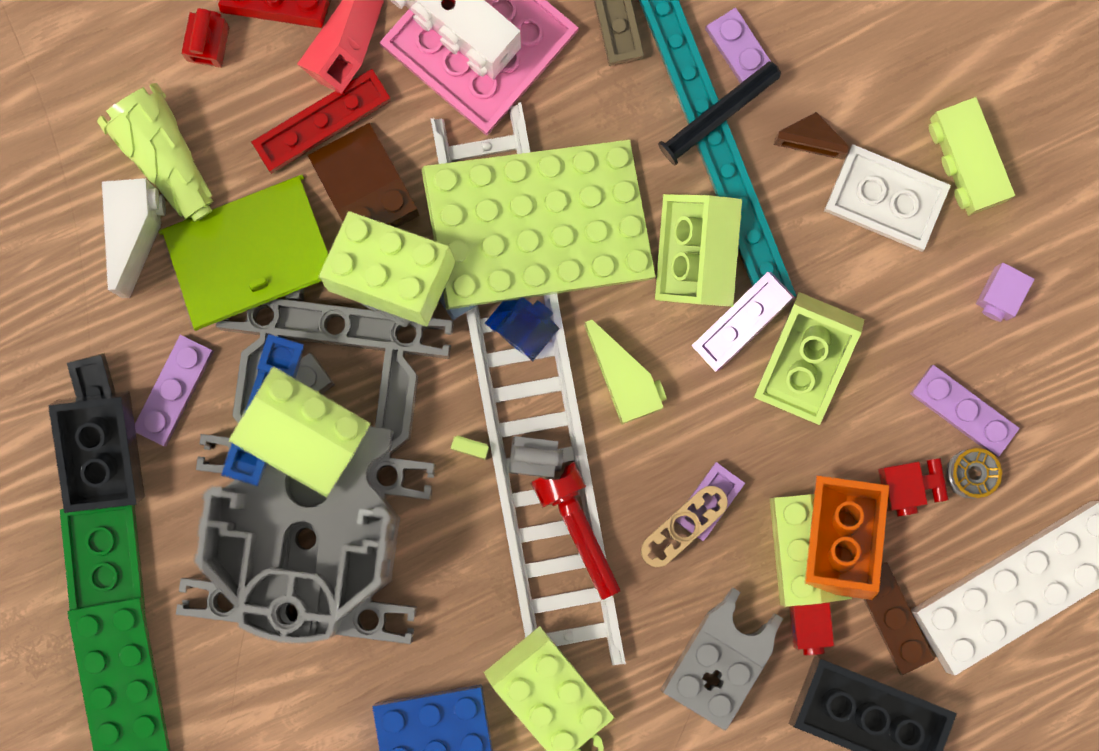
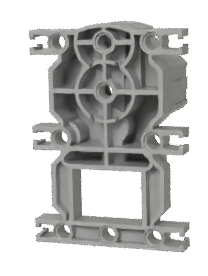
(253, 531)

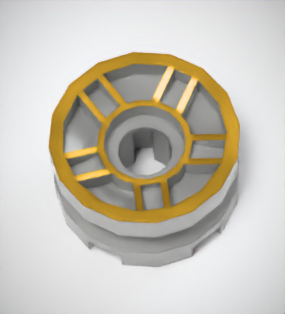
(982, 461)

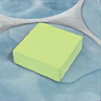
(470, 447)

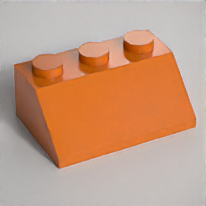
(847, 537)

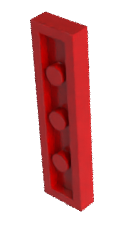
(321, 121)

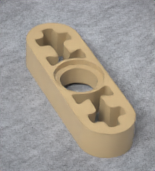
(710, 515)

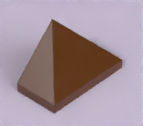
(812, 136)

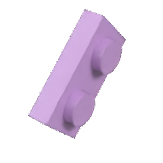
(737, 44)
(717, 477)

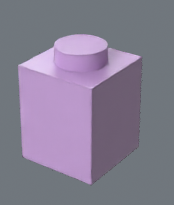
(1004, 292)

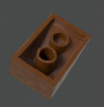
(363, 178)

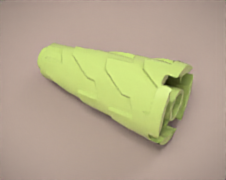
(151, 138)

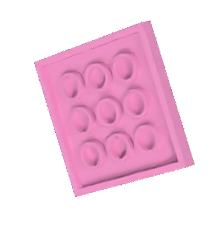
(476, 97)

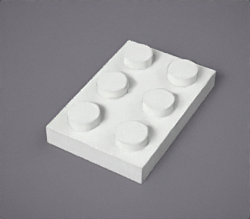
(887, 198)

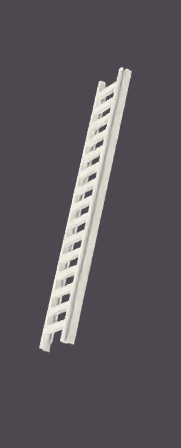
(497, 431)

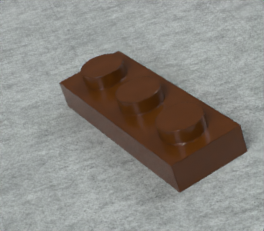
(898, 625)

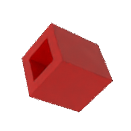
(811, 628)

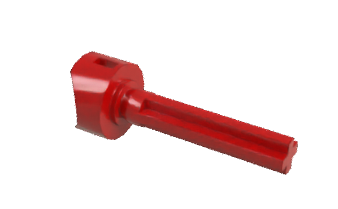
(563, 493)

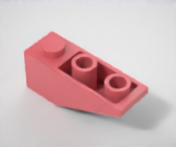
(342, 43)

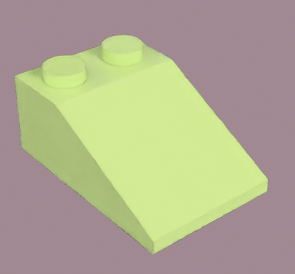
(809, 358)

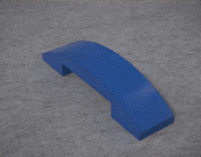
(286, 357)

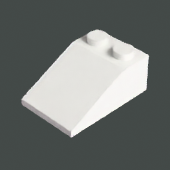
(130, 226)

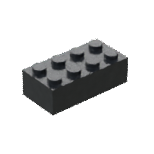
(867, 713)

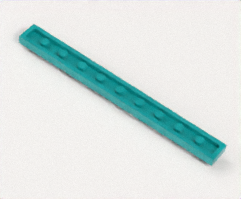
(718, 147)

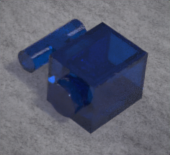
(523, 325)

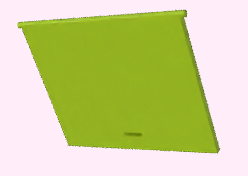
(247, 252)

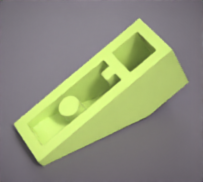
(627, 380)

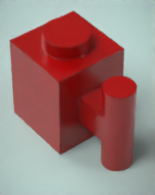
(205, 38)
(909, 486)

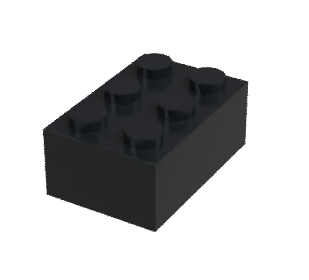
(96, 451)

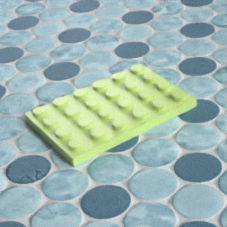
(539, 223)

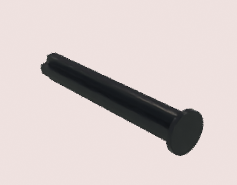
(720, 112)

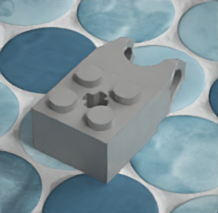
(721, 648)

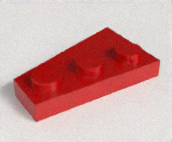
(298, 12)

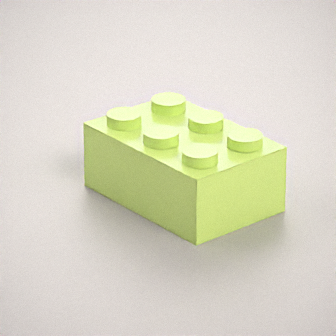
(387, 268)
(548, 694)

